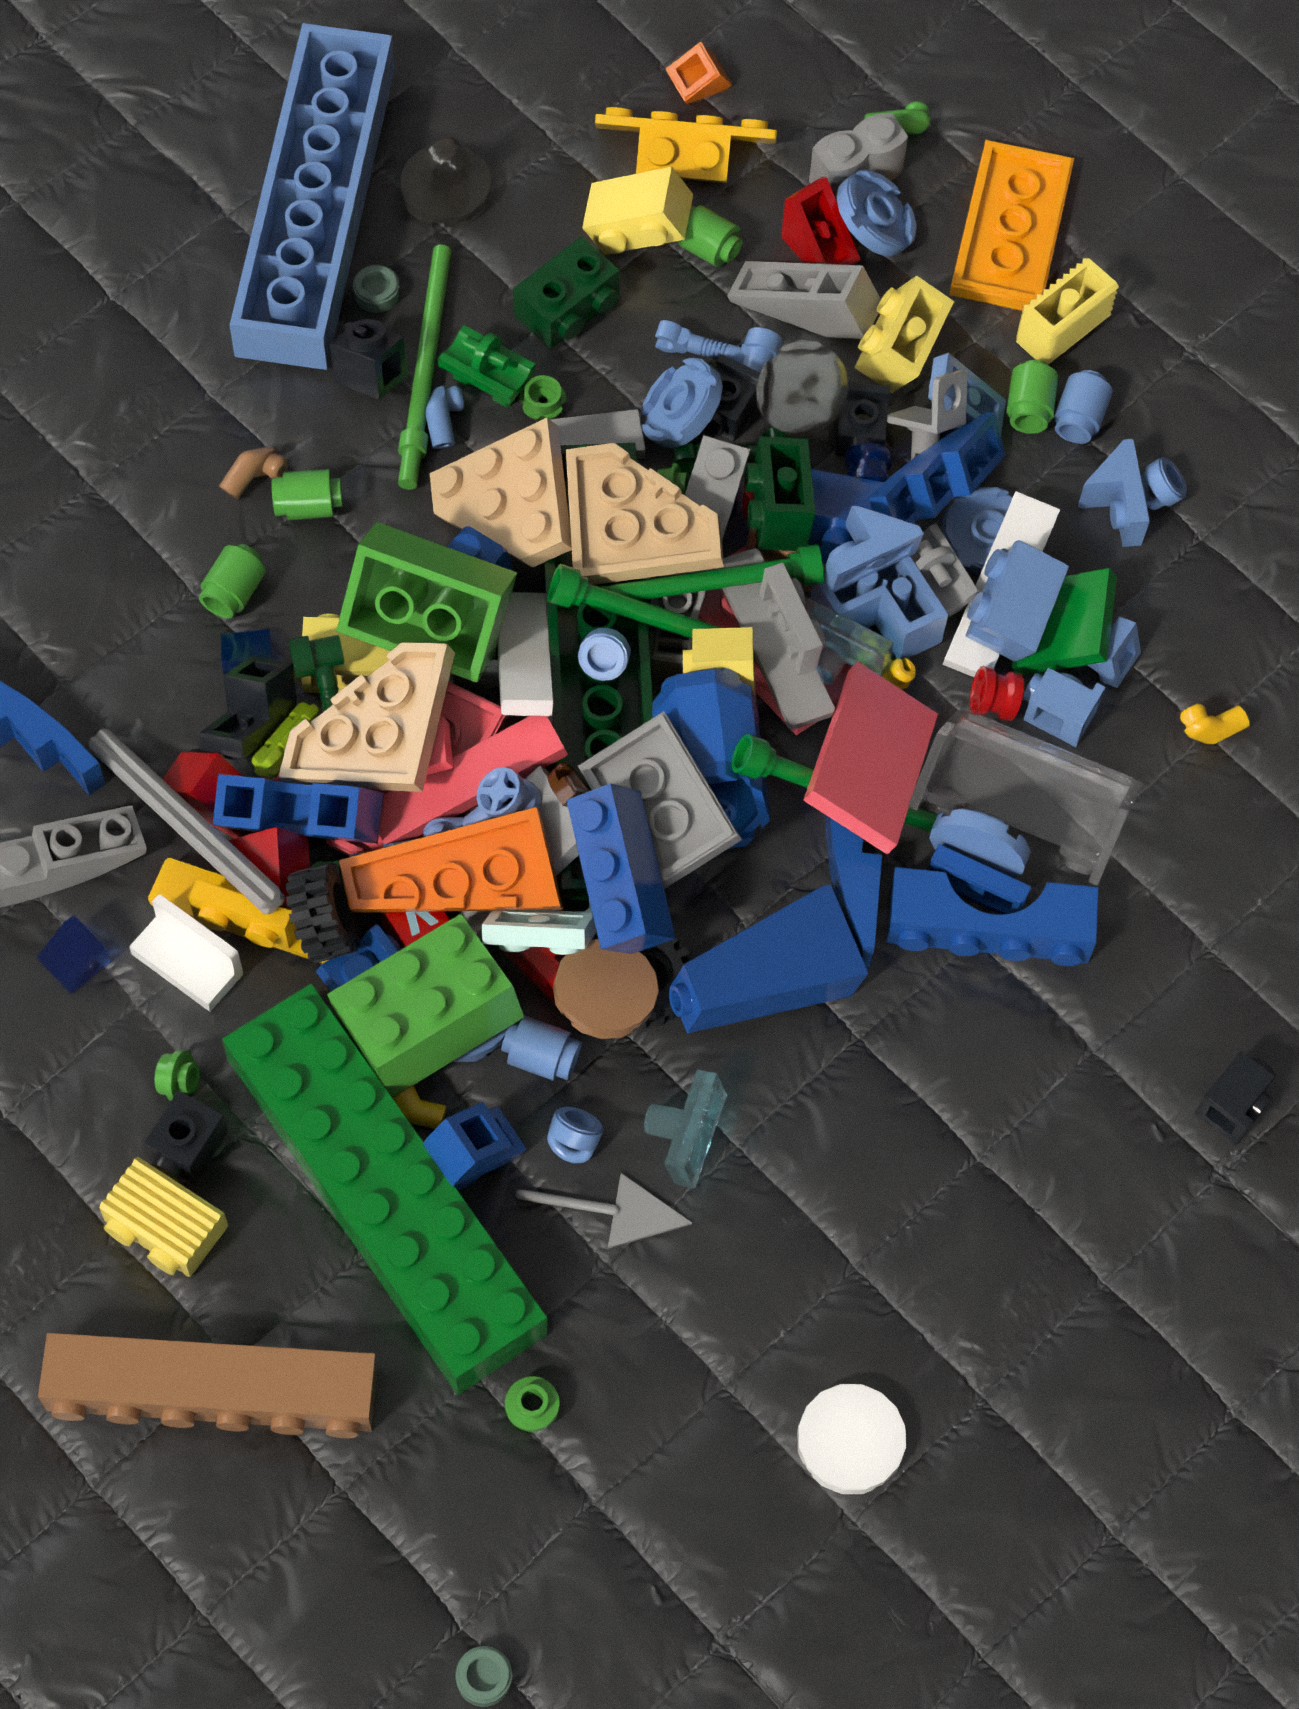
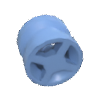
(504, 786)

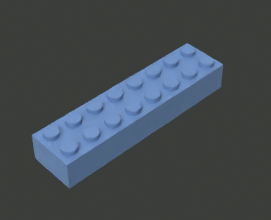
(313, 197)

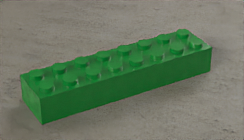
(385, 1189)

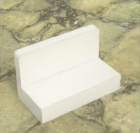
(188, 954)

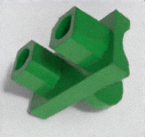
(487, 365)

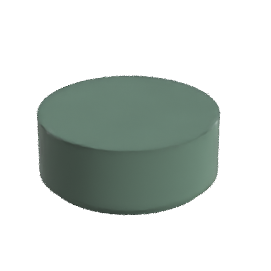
(376, 288)
(484, 1676)

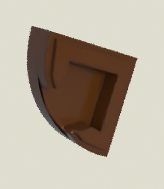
(566, 783)

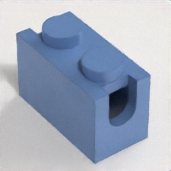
(1015, 600)

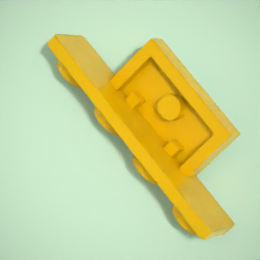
(693, 149)
(223, 907)

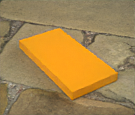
(1011, 225)

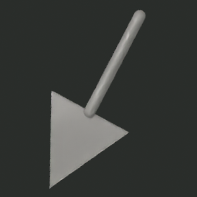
(635, 1213)

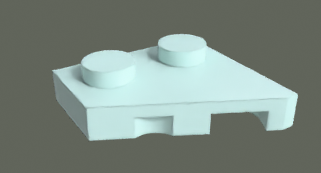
(556, 929)

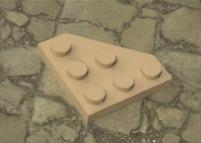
(510, 494)
(634, 520)
(378, 725)

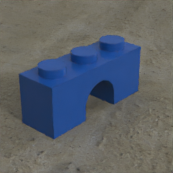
(308, 810)

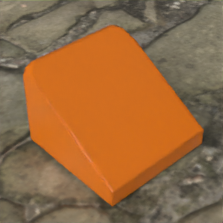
(698, 74)

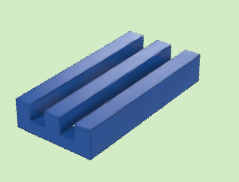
(980, 883)

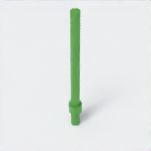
(414, 439)

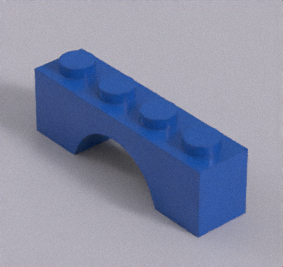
(930, 914)

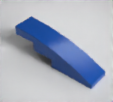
(941, 472)
(46, 739)
(855, 884)

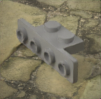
(783, 640)

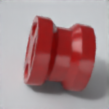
(996, 693)

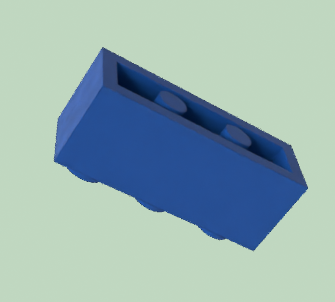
(620, 869)

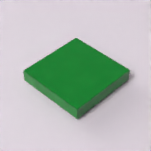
(1077, 625)

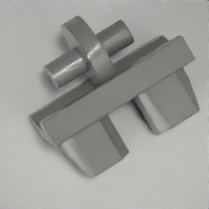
(944, 571)

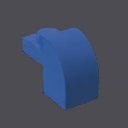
(473, 1144)

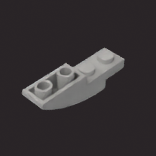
(714, 484)
(68, 853)

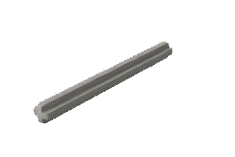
(187, 822)

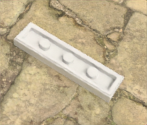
(1024, 521)
(525, 657)

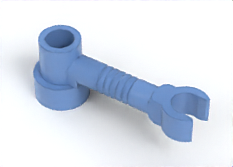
(757, 349)

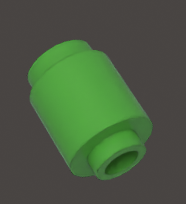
(711, 237)
(1032, 396)
(306, 494)
(232, 580)

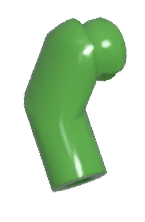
(913, 118)

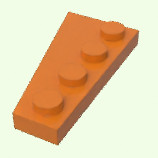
(468, 868)

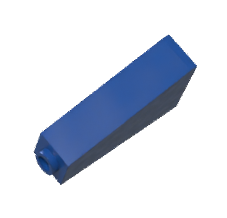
(773, 967)

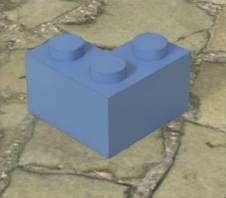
(894, 601)

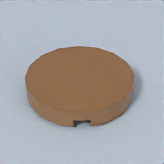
(605, 991)

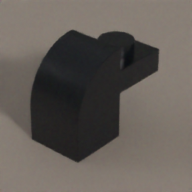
(258, 700)

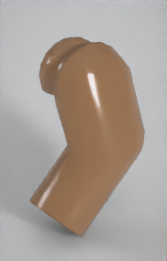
(253, 464)

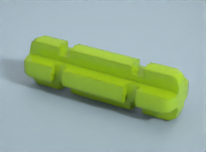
(270, 756)

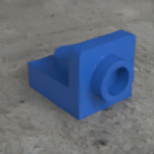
(373, 949)

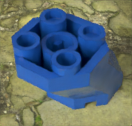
(711, 716)

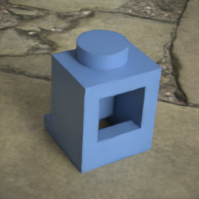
(1061, 705)

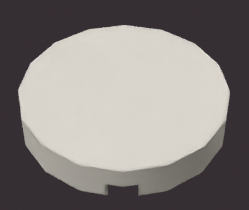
(851, 1438)

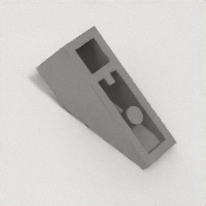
(815, 297)

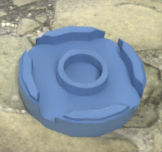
(875, 213)
(681, 403)
(973, 525)
(982, 840)

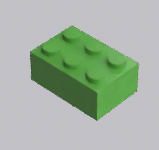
(425, 594)
(426, 1005)

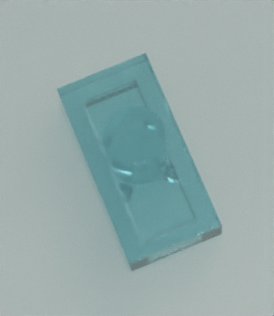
(847, 643)
(689, 1128)

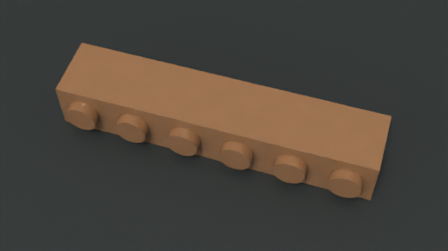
(208, 1383)

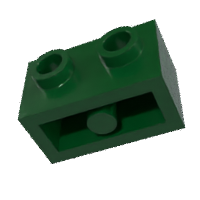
(566, 293)
(782, 493)

